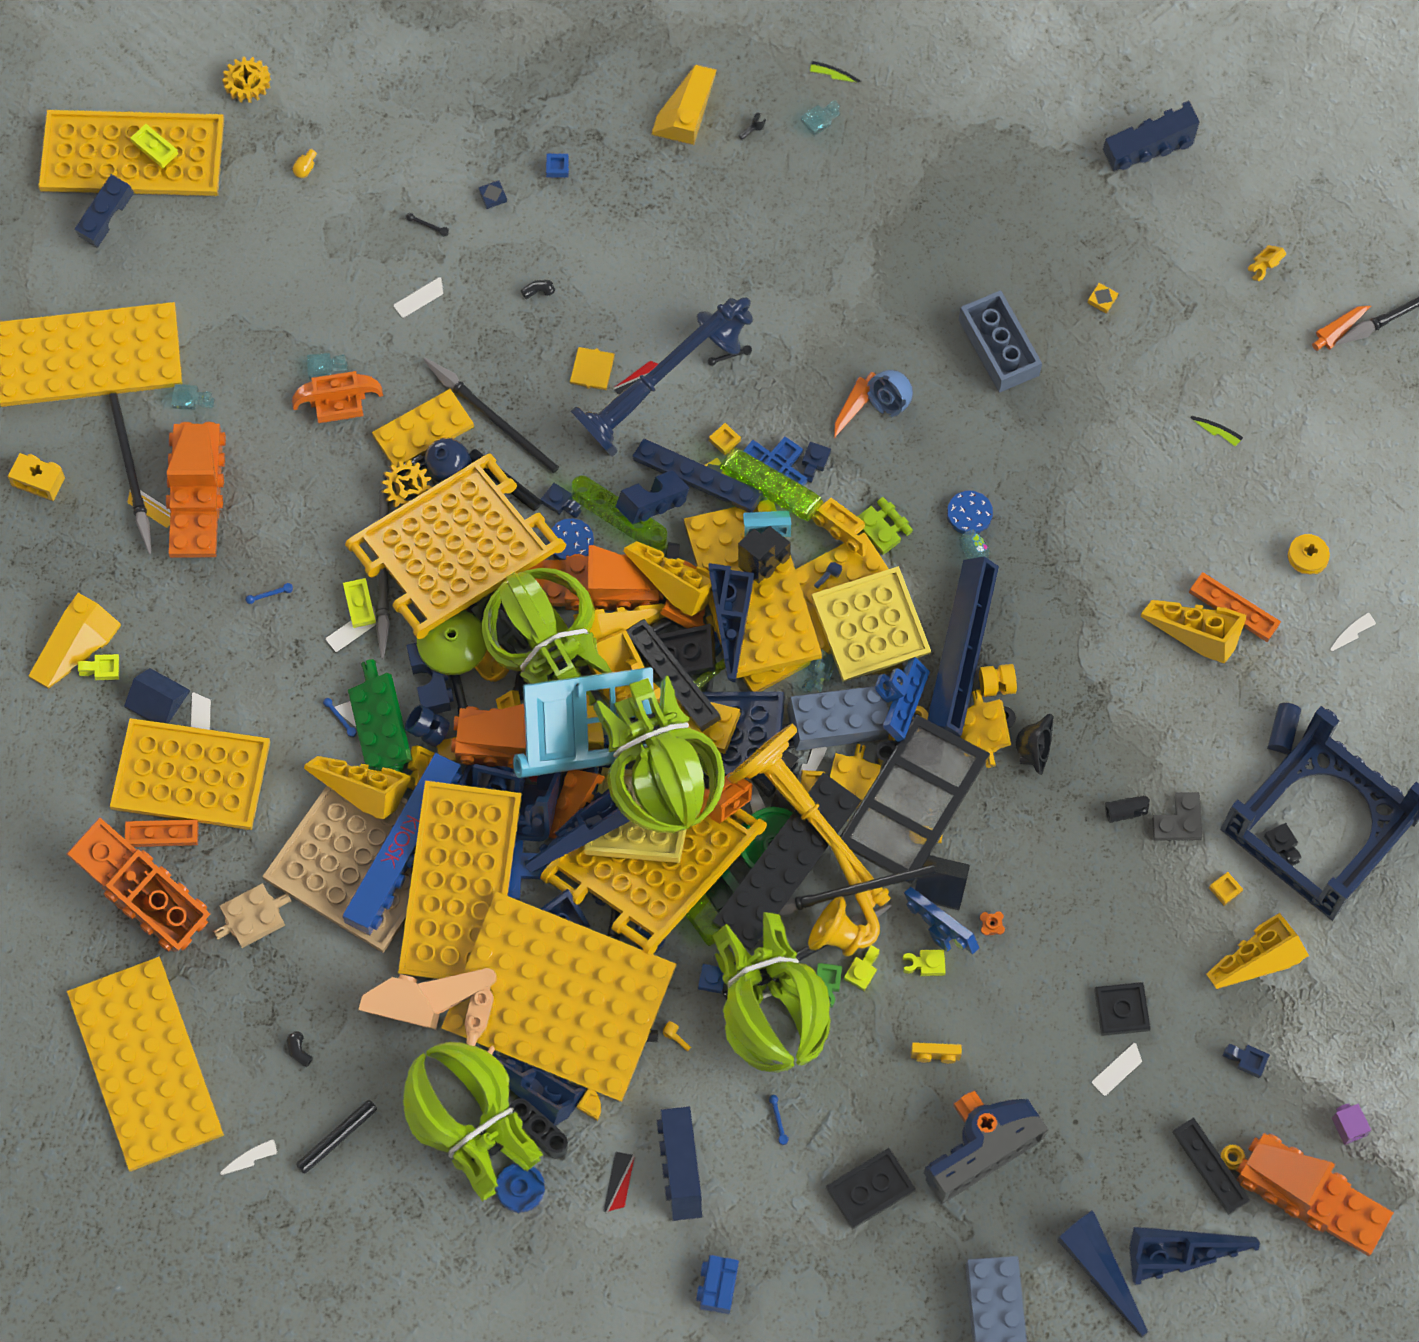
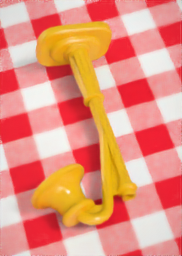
(833, 924)

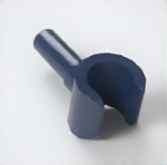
(833, 569)

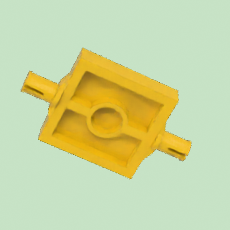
(986, 726)
(854, 772)

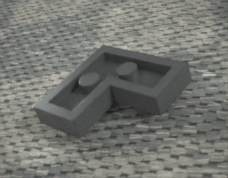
(1183, 825)

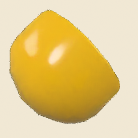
(490, 669)

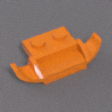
(337, 395)

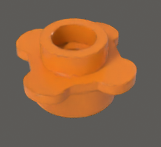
(987, 928)

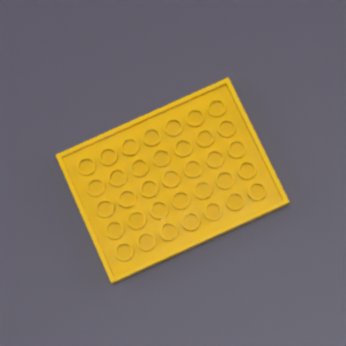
(565, 996)

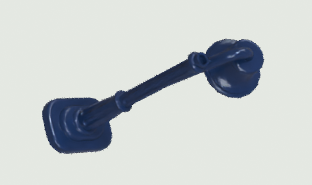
(721, 327)

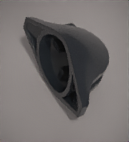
(1035, 742)

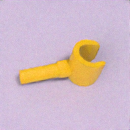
(670, 1032)

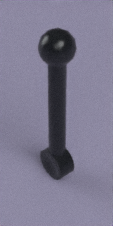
(444, 231)
(747, 349)

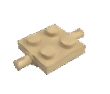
(252, 915)

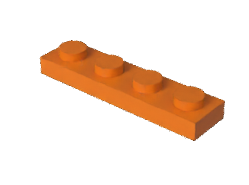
(1218, 595)

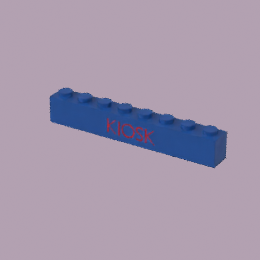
(396, 853)

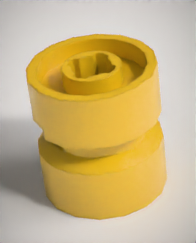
(997, 680)

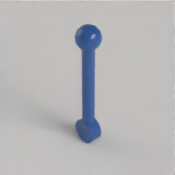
(288, 588)
(351, 731)
(783, 1139)

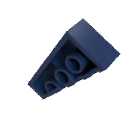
(1152, 138)

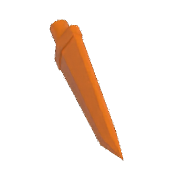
(1335, 330)
(855, 401)

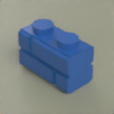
(718, 1285)

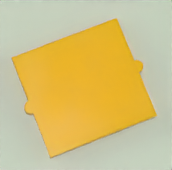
(592, 368)

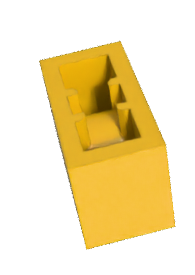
(36, 476)

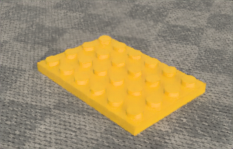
(190, 774)

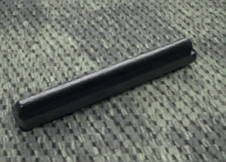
(520, 492)
(339, 1134)

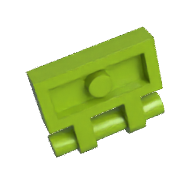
(879, 531)

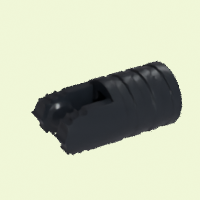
(1126, 808)

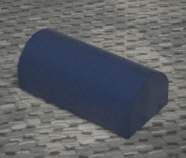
(1284, 728)

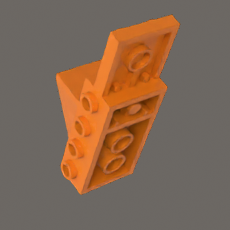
(195, 488)
(608, 578)
(489, 736)
(140, 886)
(1312, 1193)

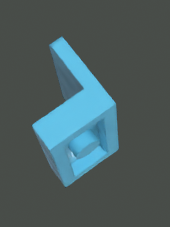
(762, 520)

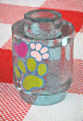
(974, 545)

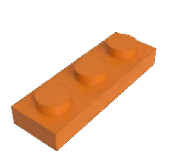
(162, 833)

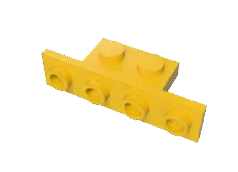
(841, 524)

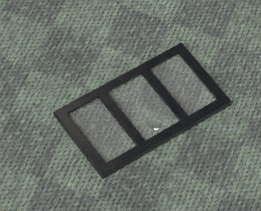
(914, 797)

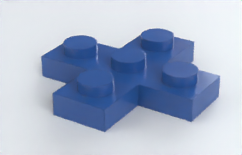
(780, 458)
(520, 871)

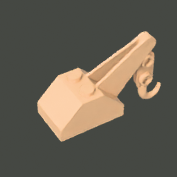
(423, 1002)

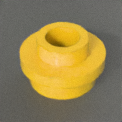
(1237, 1151)

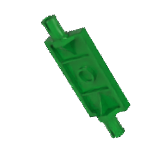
(379, 720)

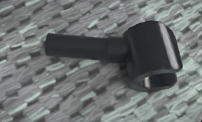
(756, 125)

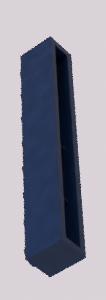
(963, 644)

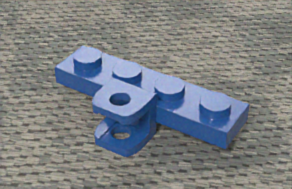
(904, 696)
(942, 925)

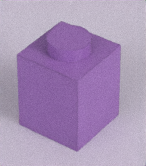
(1351, 1123)

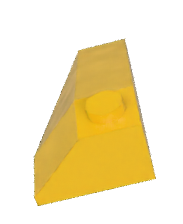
(685, 108)
(681, 585)
(610, 623)
(1203, 630)
(77, 635)
(367, 789)
(1268, 951)

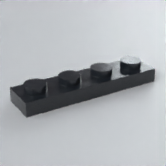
(1211, 1166)

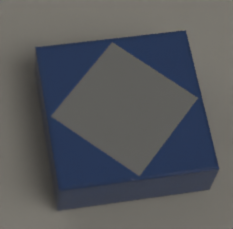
(492, 194)

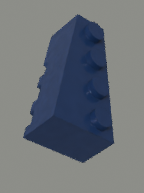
(681, 1163)

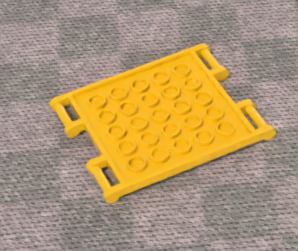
(454, 544)
(657, 891)

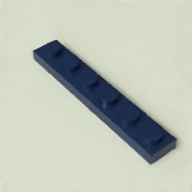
(698, 475)

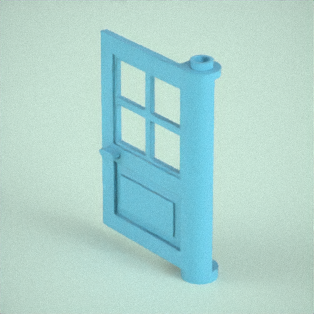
(558, 722)

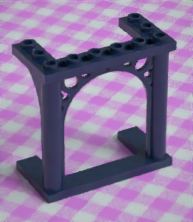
(1318, 741)

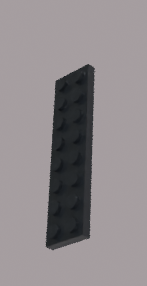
(785, 863)

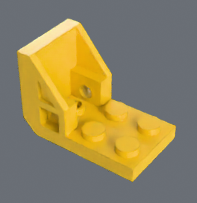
(620, 656)

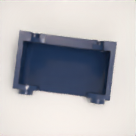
(536, 805)

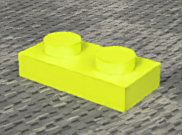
(154, 145)
(359, 603)

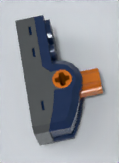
(990, 1140)

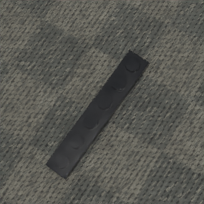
(664, 665)

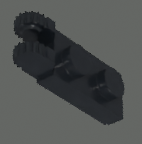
(504, 626)

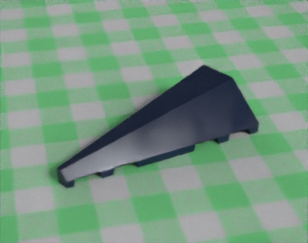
(732, 601)
(581, 829)
(546, 1093)
(1165, 1251)
(1092, 1252)

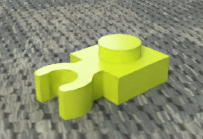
(930, 963)

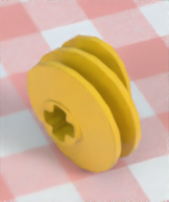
(1309, 544)

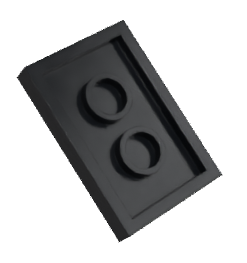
(692, 649)
(870, 1188)

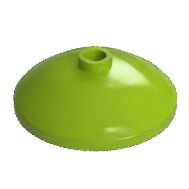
(454, 654)

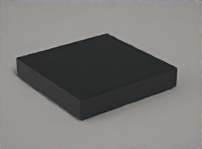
(1122, 1009)

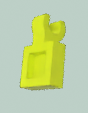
(104, 667)
(862, 971)

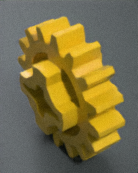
(256, 83)
(411, 475)

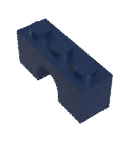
(95, 221)
(666, 493)
(434, 694)

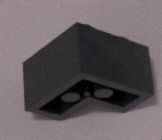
(763, 553)

